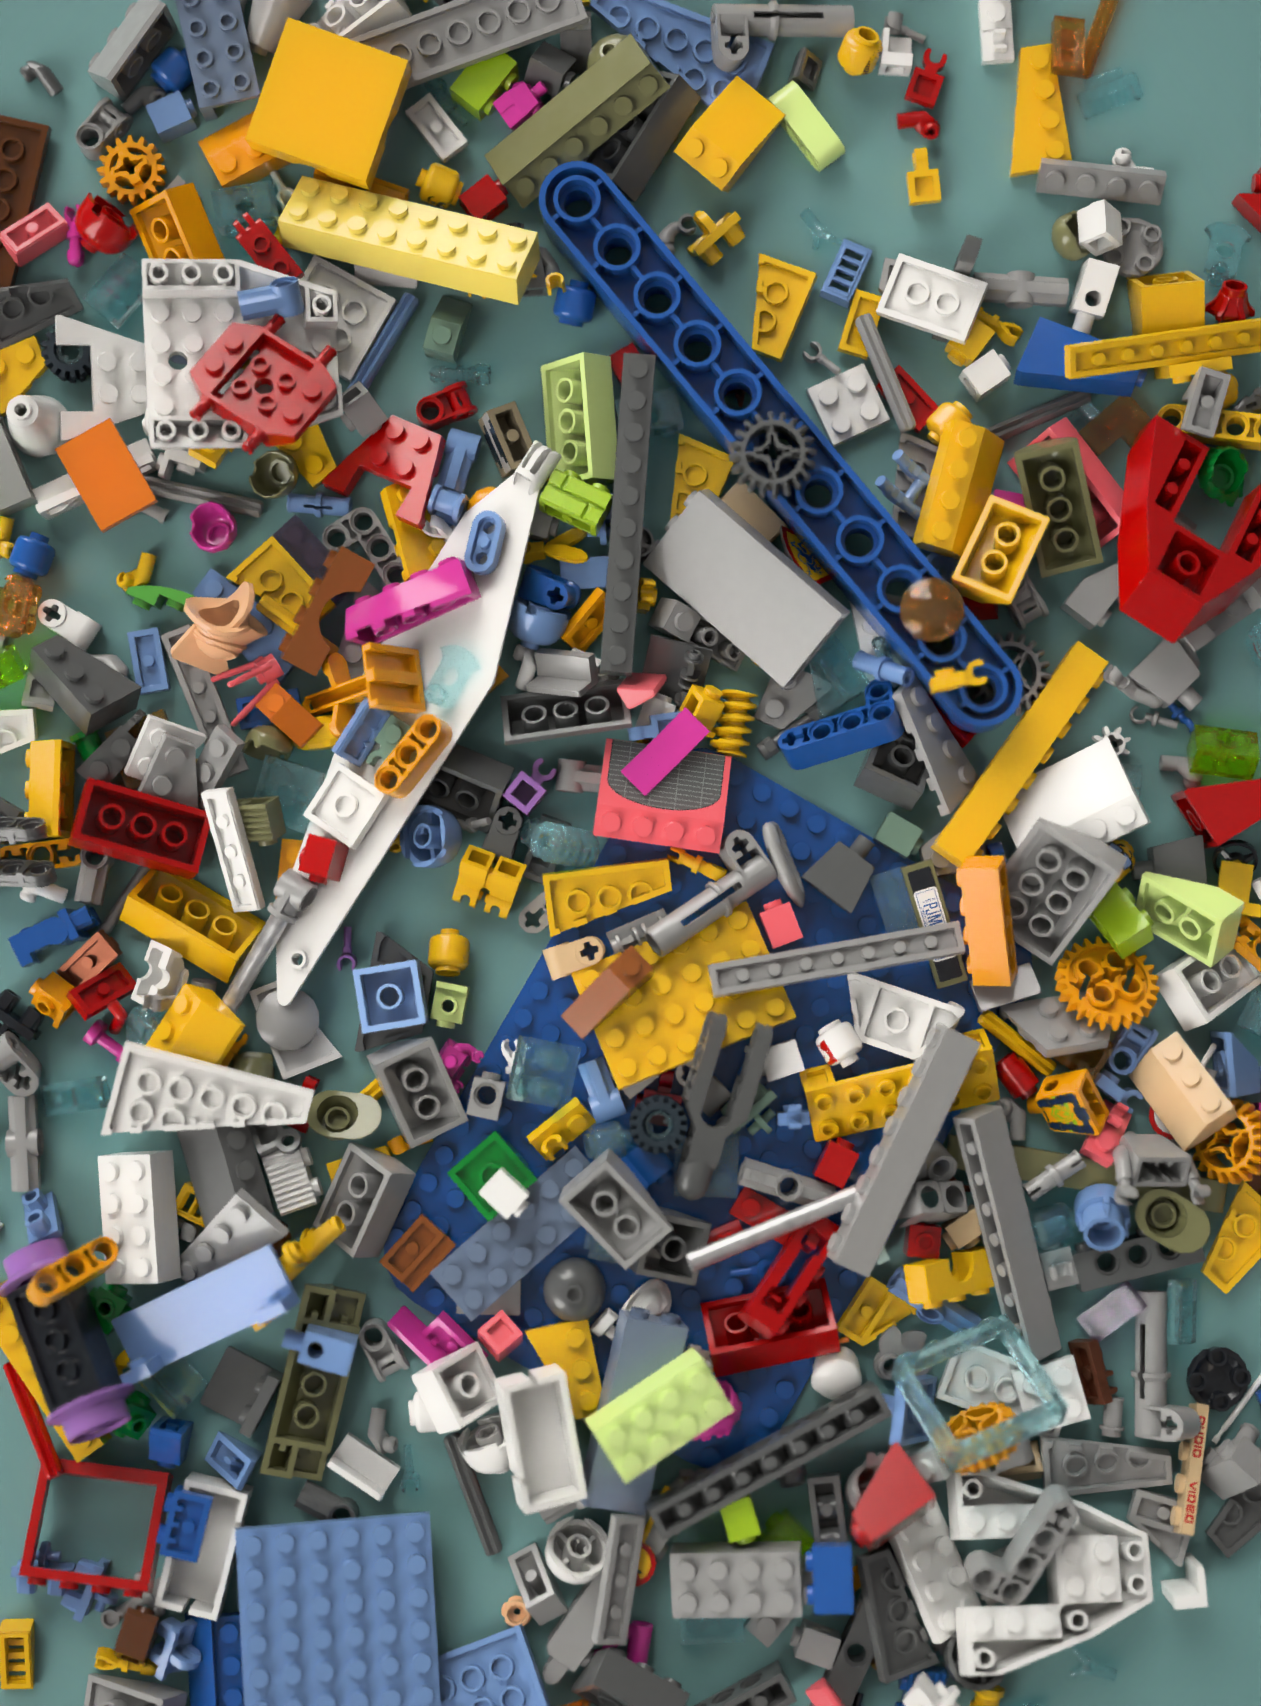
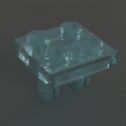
(543, 1072)

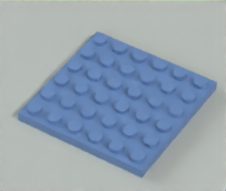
(338, 1612)

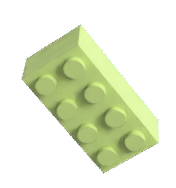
(659, 1415)

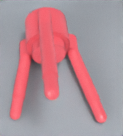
(263, 669)

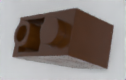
(137, 1635)

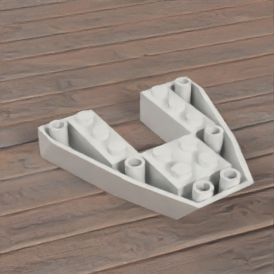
(1091, 1579)

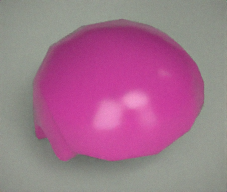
(213, 527)

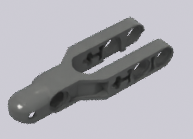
(25, 872)
(703, 1141)

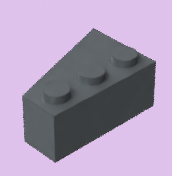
(82, 684)

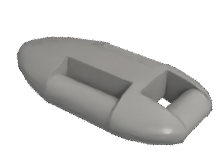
(783, 862)

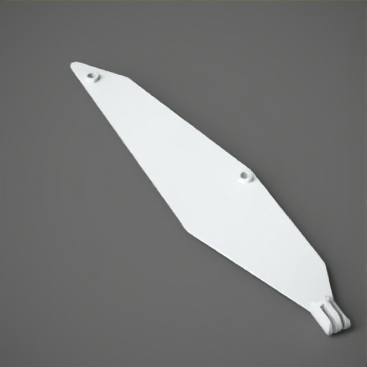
(479, 629)

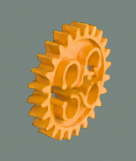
(1106, 985)

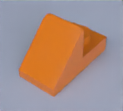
(289, 715)

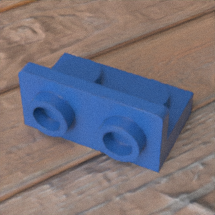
(185, 1524)

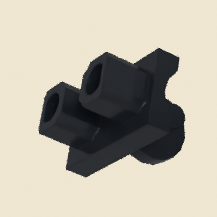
(26, 1025)

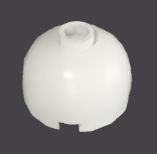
(485, 1446)
(576, 1550)

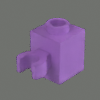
(526, 791)

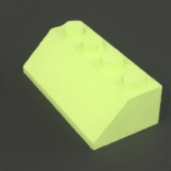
(581, 415)

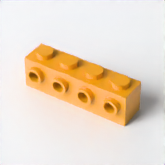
(987, 920)

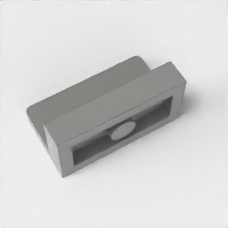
(563, 672)

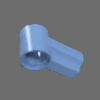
(280, 297)
(460, 451)
(603, 1095)

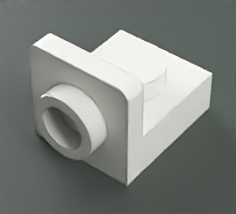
(184, 462)

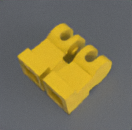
(501, 881)

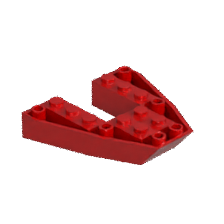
(1165, 571)

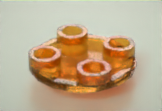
(932, 609)

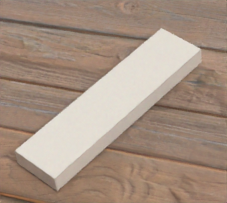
(233, 849)

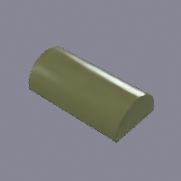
(1057, 487)

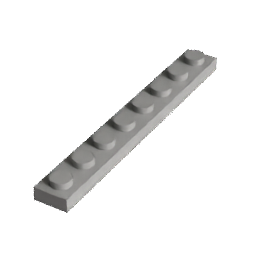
(836, 959)

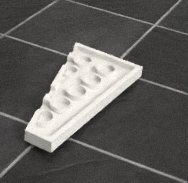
(185, 1093)

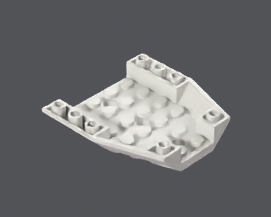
(184, 315)

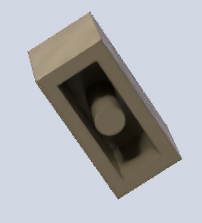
(506, 437)

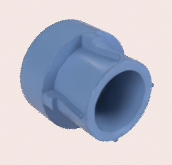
(1100, 1217)

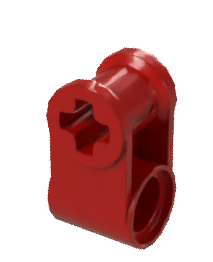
(447, 405)

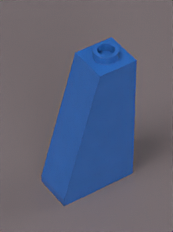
(1045, 364)

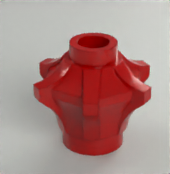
(1231, 303)

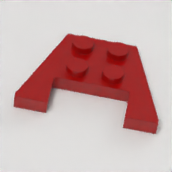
(401, 455)

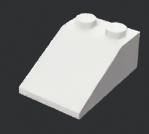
(1202, 992)

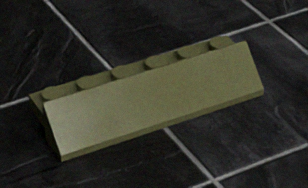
(577, 119)
(309, 1396)

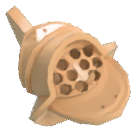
(219, 630)

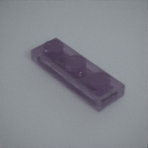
(305, 550)

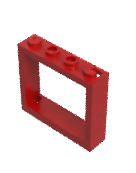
(99, 1583)

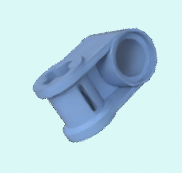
(447, 504)
(1131, 1046)

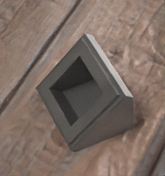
(806, 69)

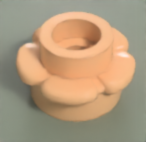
(508, 1613)

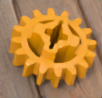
(143, 166)

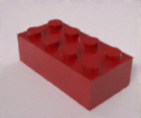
(140, 828)

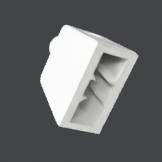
(1097, 281)

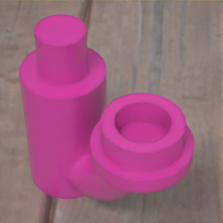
(639, 1641)

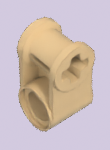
(568, 957)

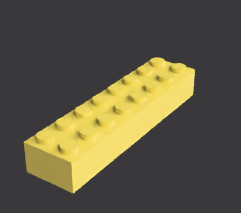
(410, 239)

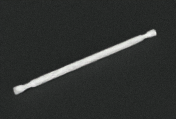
(1238, 1409)

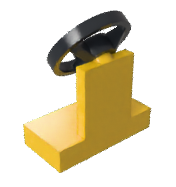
(1236, 874)

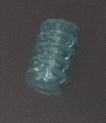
(565, 845)

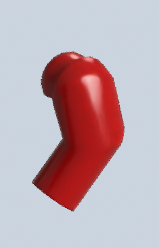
(921, 122)

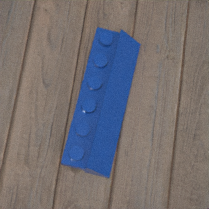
(219, 1673)

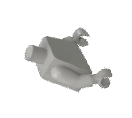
(1161, 676)
(1153, 1161)

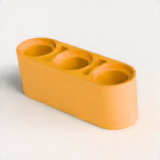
(427, 752)
(62, 1282)

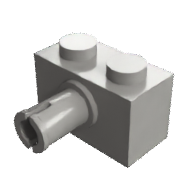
(1233, 1464)

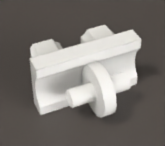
(929, 1694)

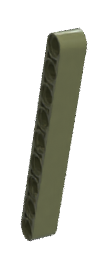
(1033, 1160)

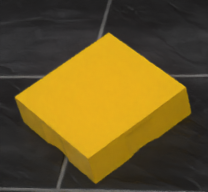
(328, 103)

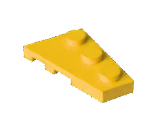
(572, 1349)

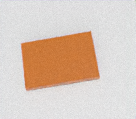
(106, 475)

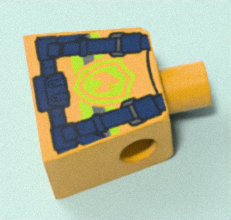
(1070, 1103)

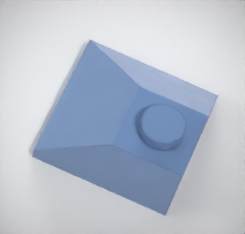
(1235, 1066)

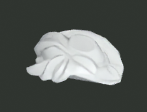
(653, 1296)

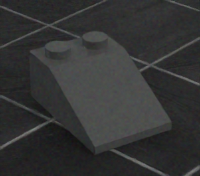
(894, 772)

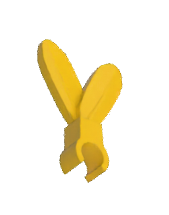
(558, 548)

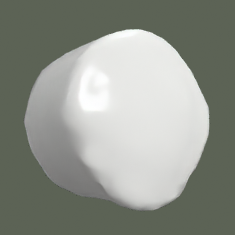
(836, 1373)

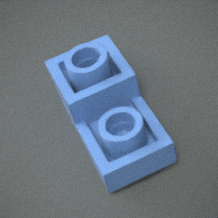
(587, 574)

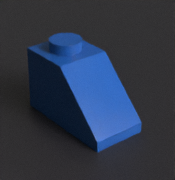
(169, 1441)

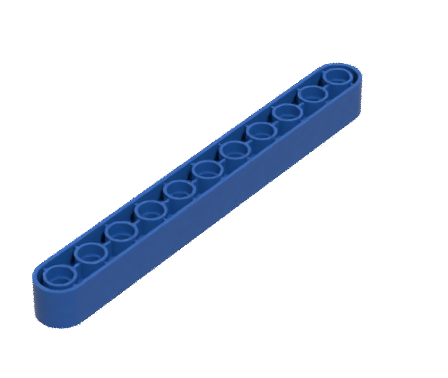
(736, 366)

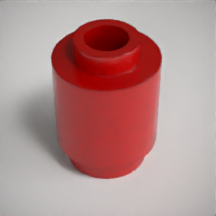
(1016, 1076)

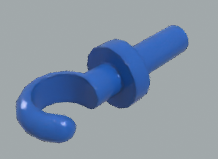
(1178, 713)

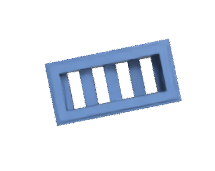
(834, 294)

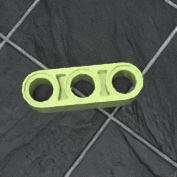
(807, 127)

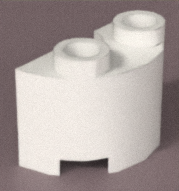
(165, 973)

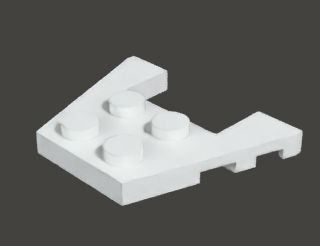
(116, 376)

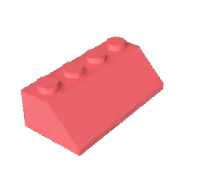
(1103, 489)

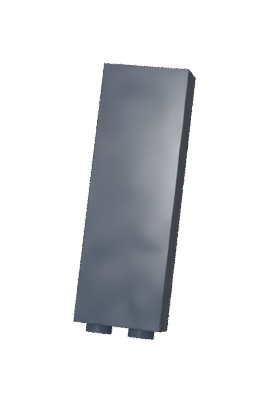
(638, 1349)

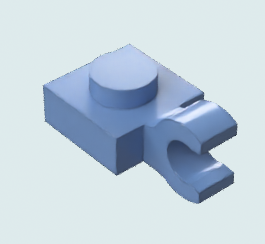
(657, 724)
(1108, 1084)
(793, 1116)

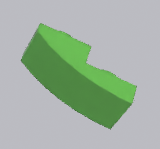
(149, 595)

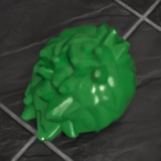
(1223, 474)

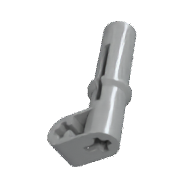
(771, 21)
(744, 879)
(18, 1080)
(1152, 1376)

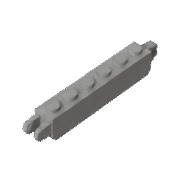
(571, 1638)

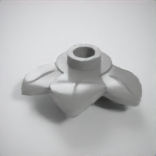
(894, 1344)

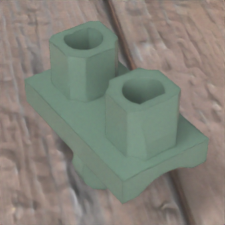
(762, 1099)

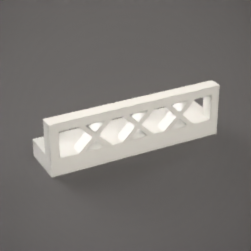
(62, 495)

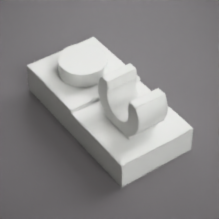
(996, 31)

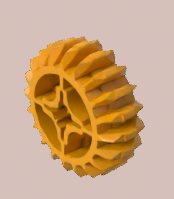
(1244, 1162)
(976, 1420)

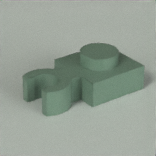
(388, 738)

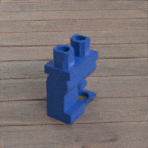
(64, 930)

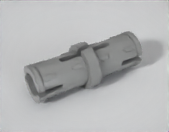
(1054, 1175)

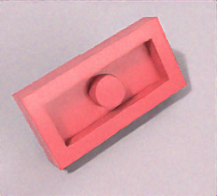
(1100, 1147)

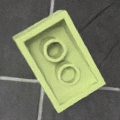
(1191, 915)

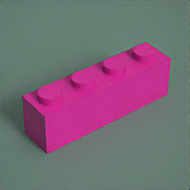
(411, 603)

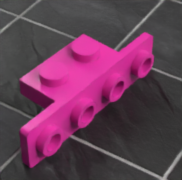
(431, 1341)

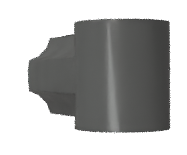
(323, 1503)

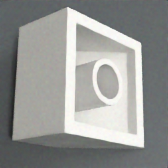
(457, 1388)

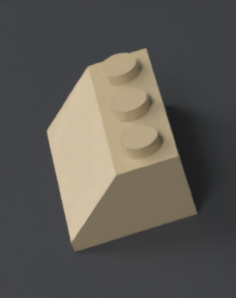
(1182, 1092)

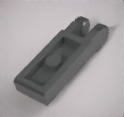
(112, 753)

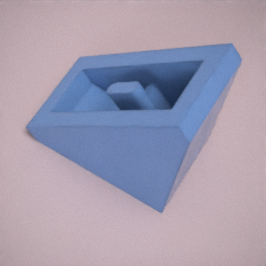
(233, 1459)

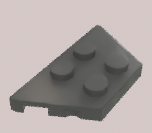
(388, 952)

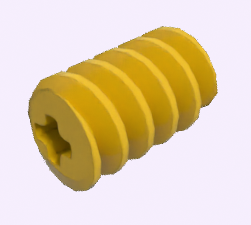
(734, 723)

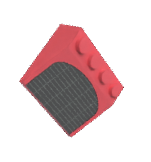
(678, 812)

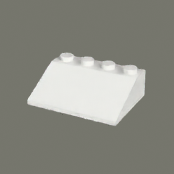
(1083, 794)

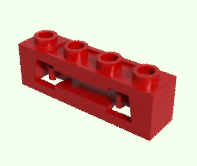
(762, 1316)

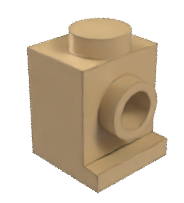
(962, 1230)

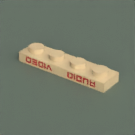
(1188, 1480)

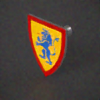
(802, 557)

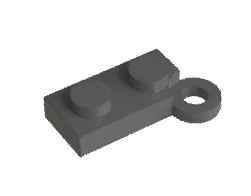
(271, 1138)

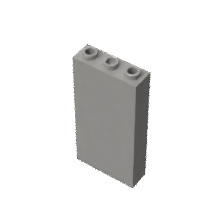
(745, 586)

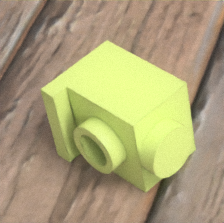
(459, 996)

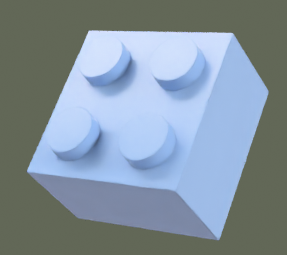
(390, 996)

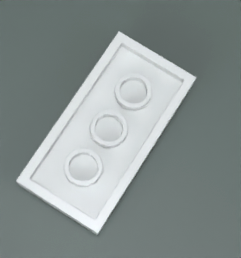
(981, 1377)
(934, 1573)

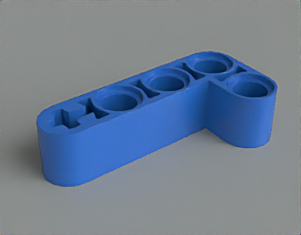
(845, 732)

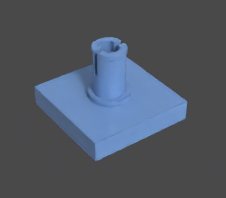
(904, 1424)

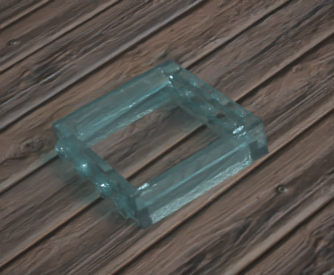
(998, 1437)

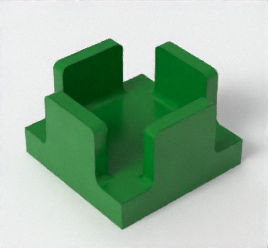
(481, 1166)

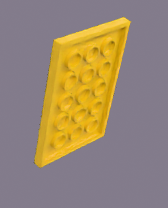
(666, 1015)

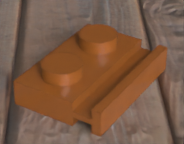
(417, 1252)

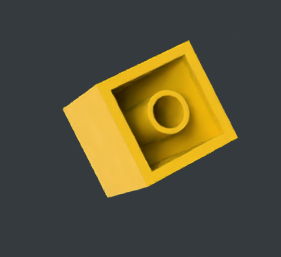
(1166, 302)

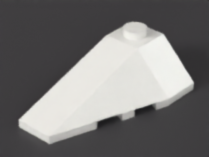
(358, 17)

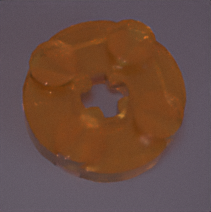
(18, 606)

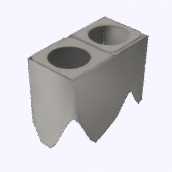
(951, 1202)

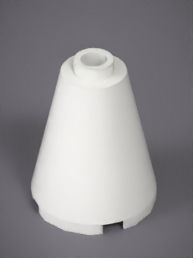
(35, 424)

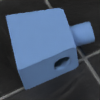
(336, 1350)

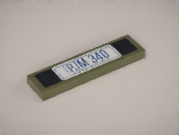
(931, 910)

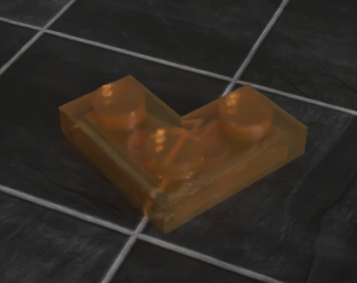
(1120, 419)

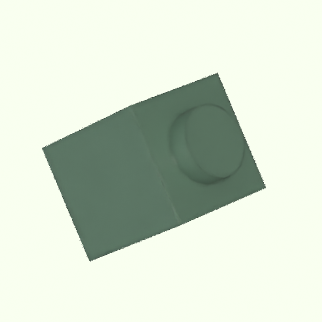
(899, 835)

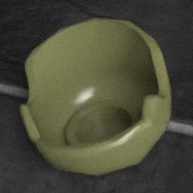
(1066, 239)
(274, 474)
(267, 740)

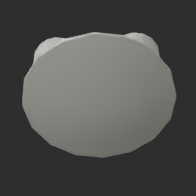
(1140, 248)
(288, 1025)

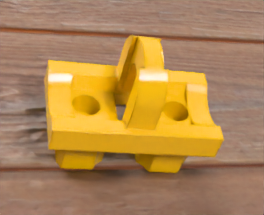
(705, 245)

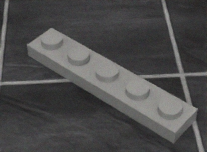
(201, 696)

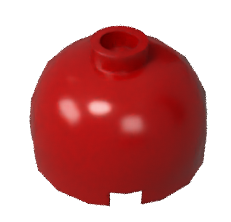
(103, 227)

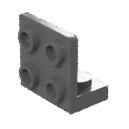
(241, 1389)

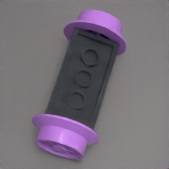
(66, 1348)

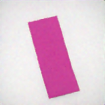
(665, 751)

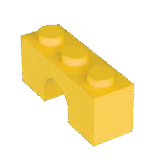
(933, 1282)

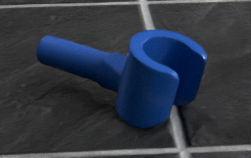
(753, 1270)

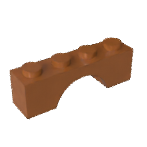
(344, 573)

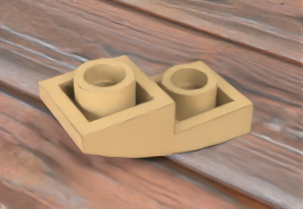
(753, 511)

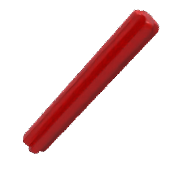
(34, 1424)

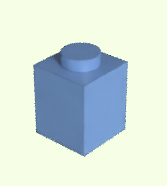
(172, 116)

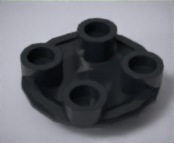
(1218, 1378)

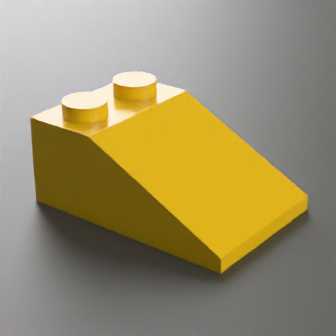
(729, 134)

